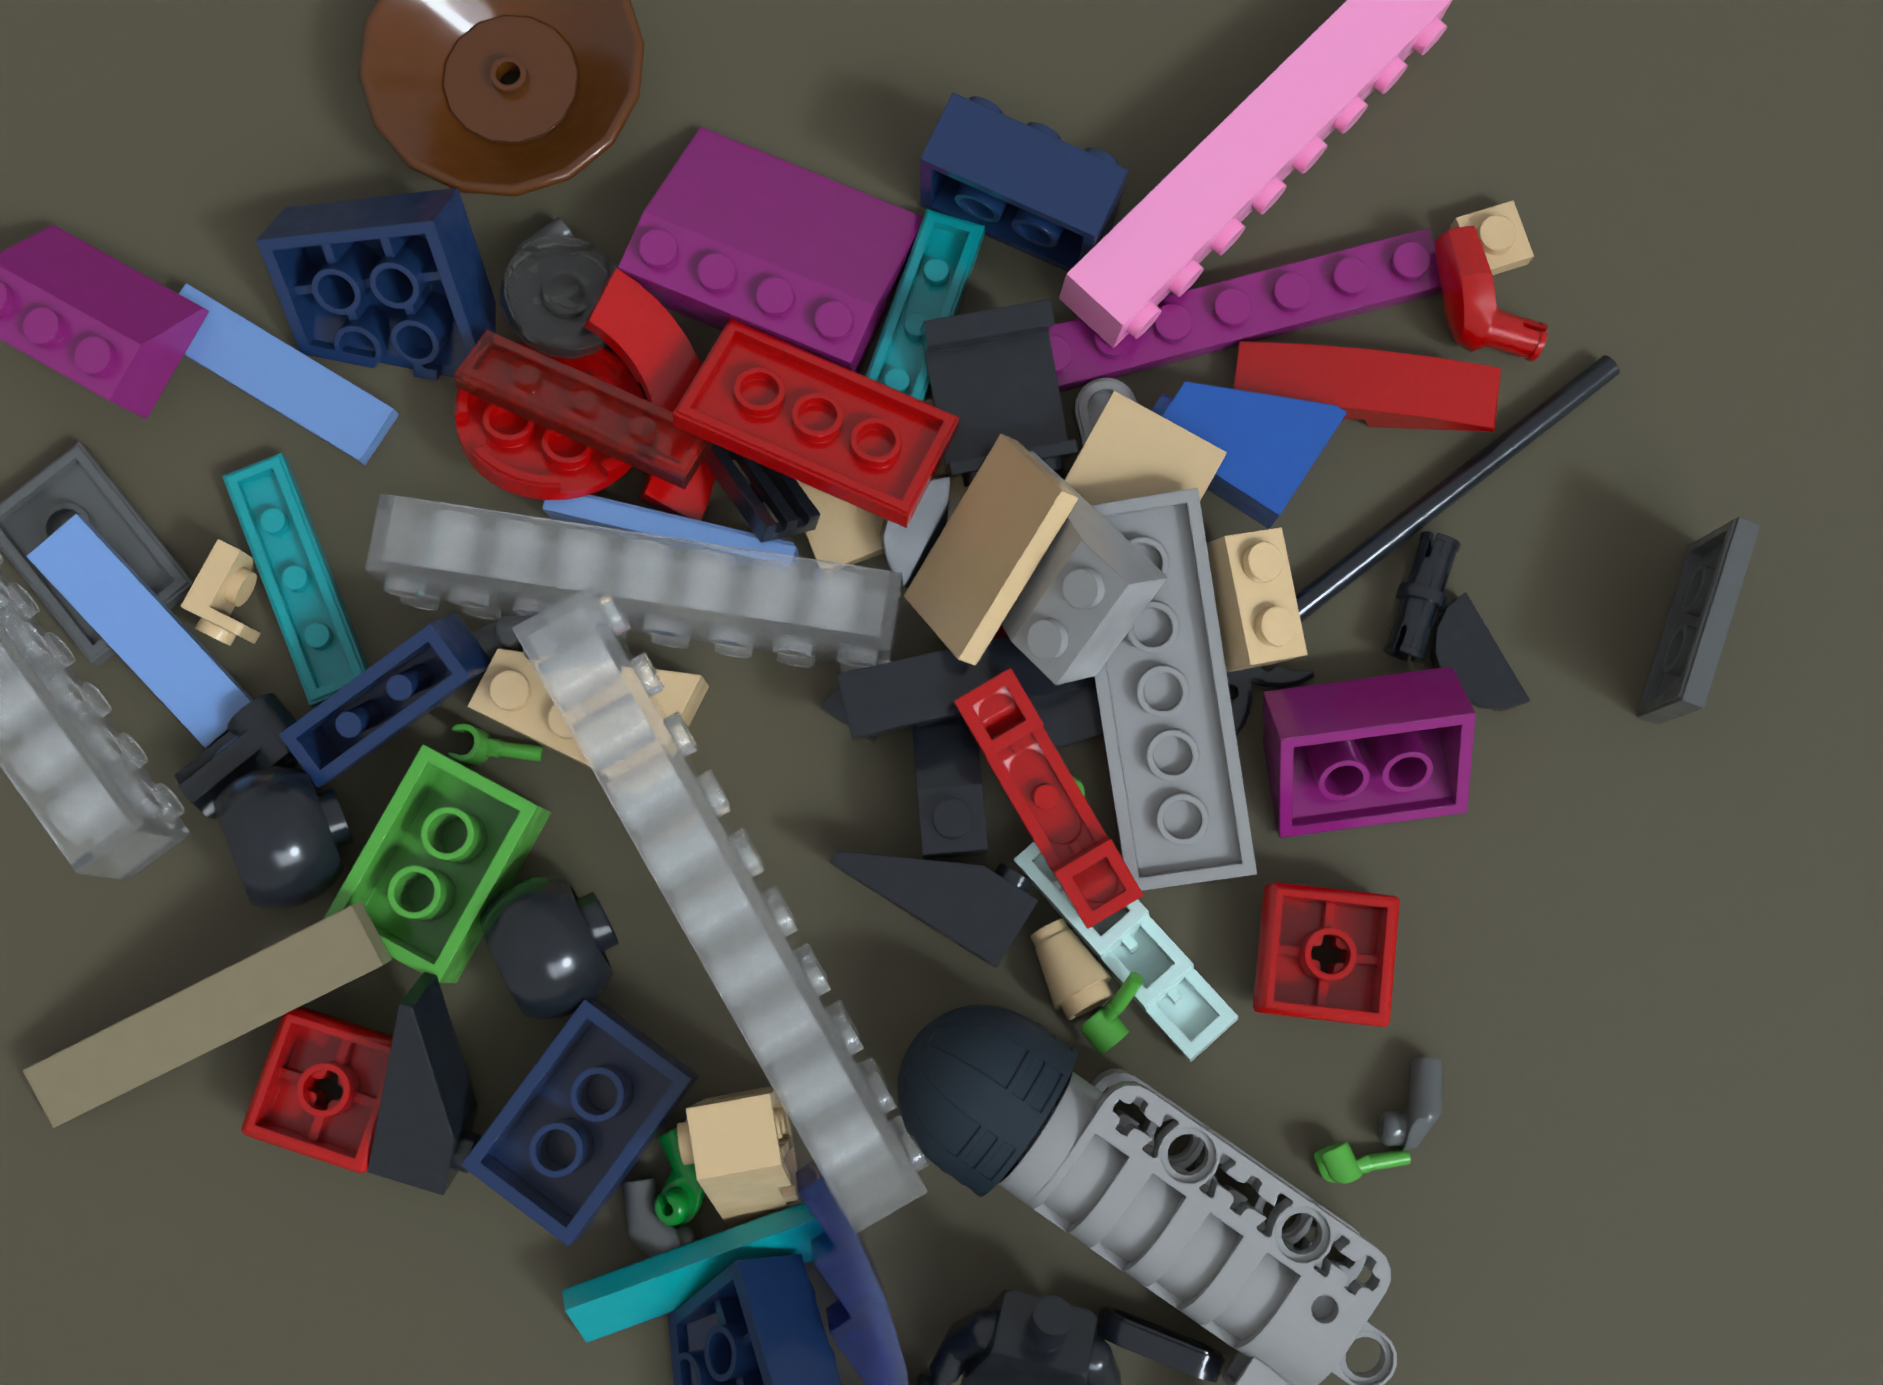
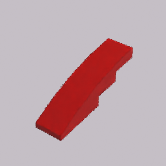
(1375, 384)

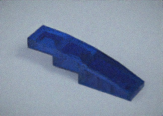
(862, 1316)

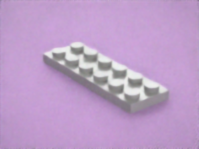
(1172, 711)

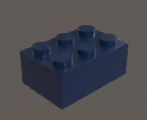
(1020, 182)
(580, 1121)

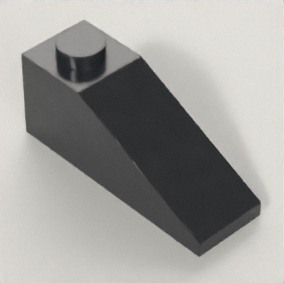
(949, 790)
(958, 900)
(425, 1097)

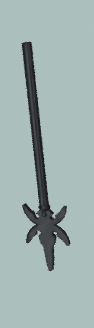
(1417, 517)

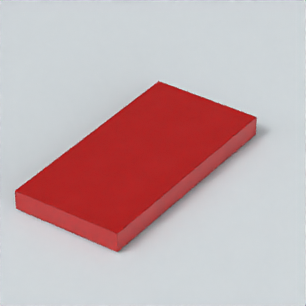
(816, 422)

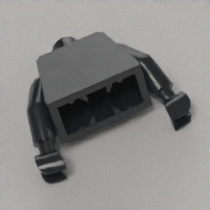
(1024, 1343)

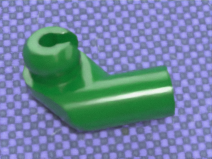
(681, 1192)

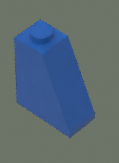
(1265, 437)

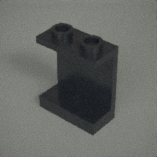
(999, 380)

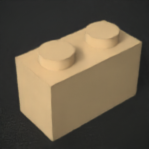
(1255, 599)

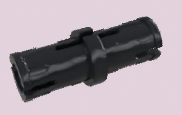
(1422, 597)

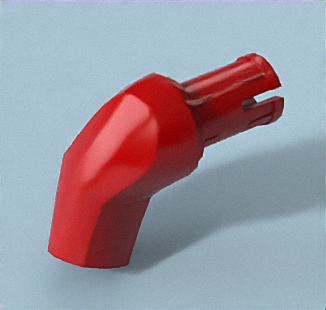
(1472, 304)

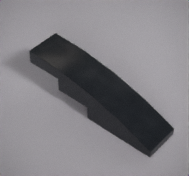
(924, 687)

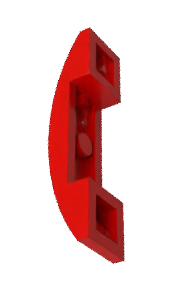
(1047, 798)

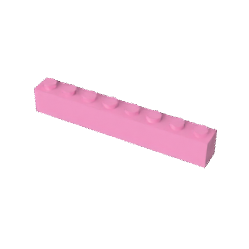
(1246, 161)

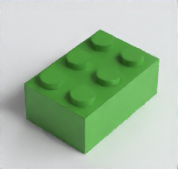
(440, 861)

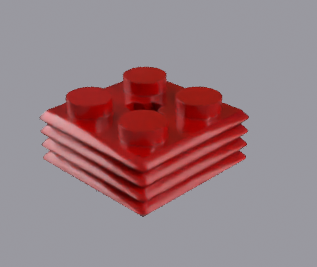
(1357, 925)
(292, 1108)

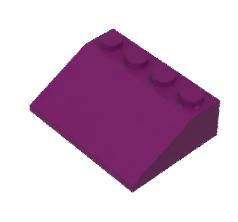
(771, 249)

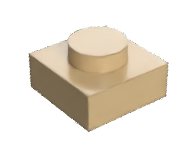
(1500, 236)

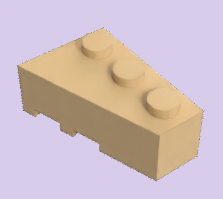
(519, 701)
(742, 1153)

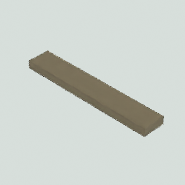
(208, 1014)

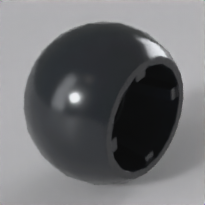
(282, 835)
(549, 945)

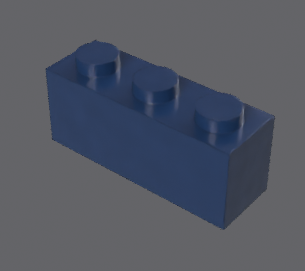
(386, 699)

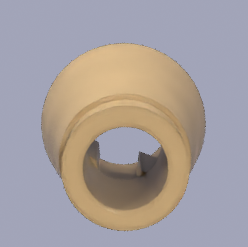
(1070, 970)

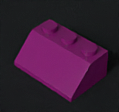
(94, 318)
(1368, 751)

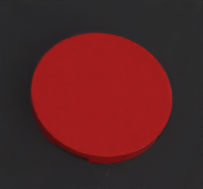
(533, 458)

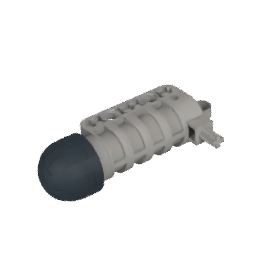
(1003, 1108)

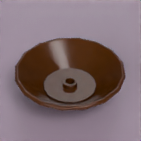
(440, 97)

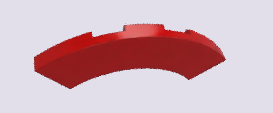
(664, 365)

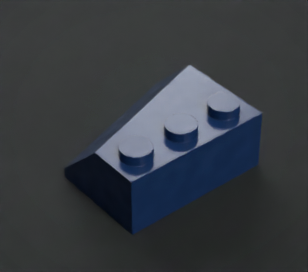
(382, 280)
(753, 1329)

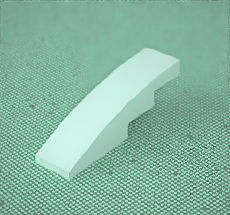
(1132, 942)

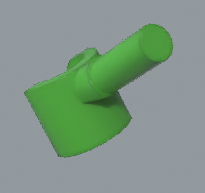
(488, 747)
(1105, 1027)
(1340, 1165)

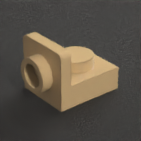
(220, 586)

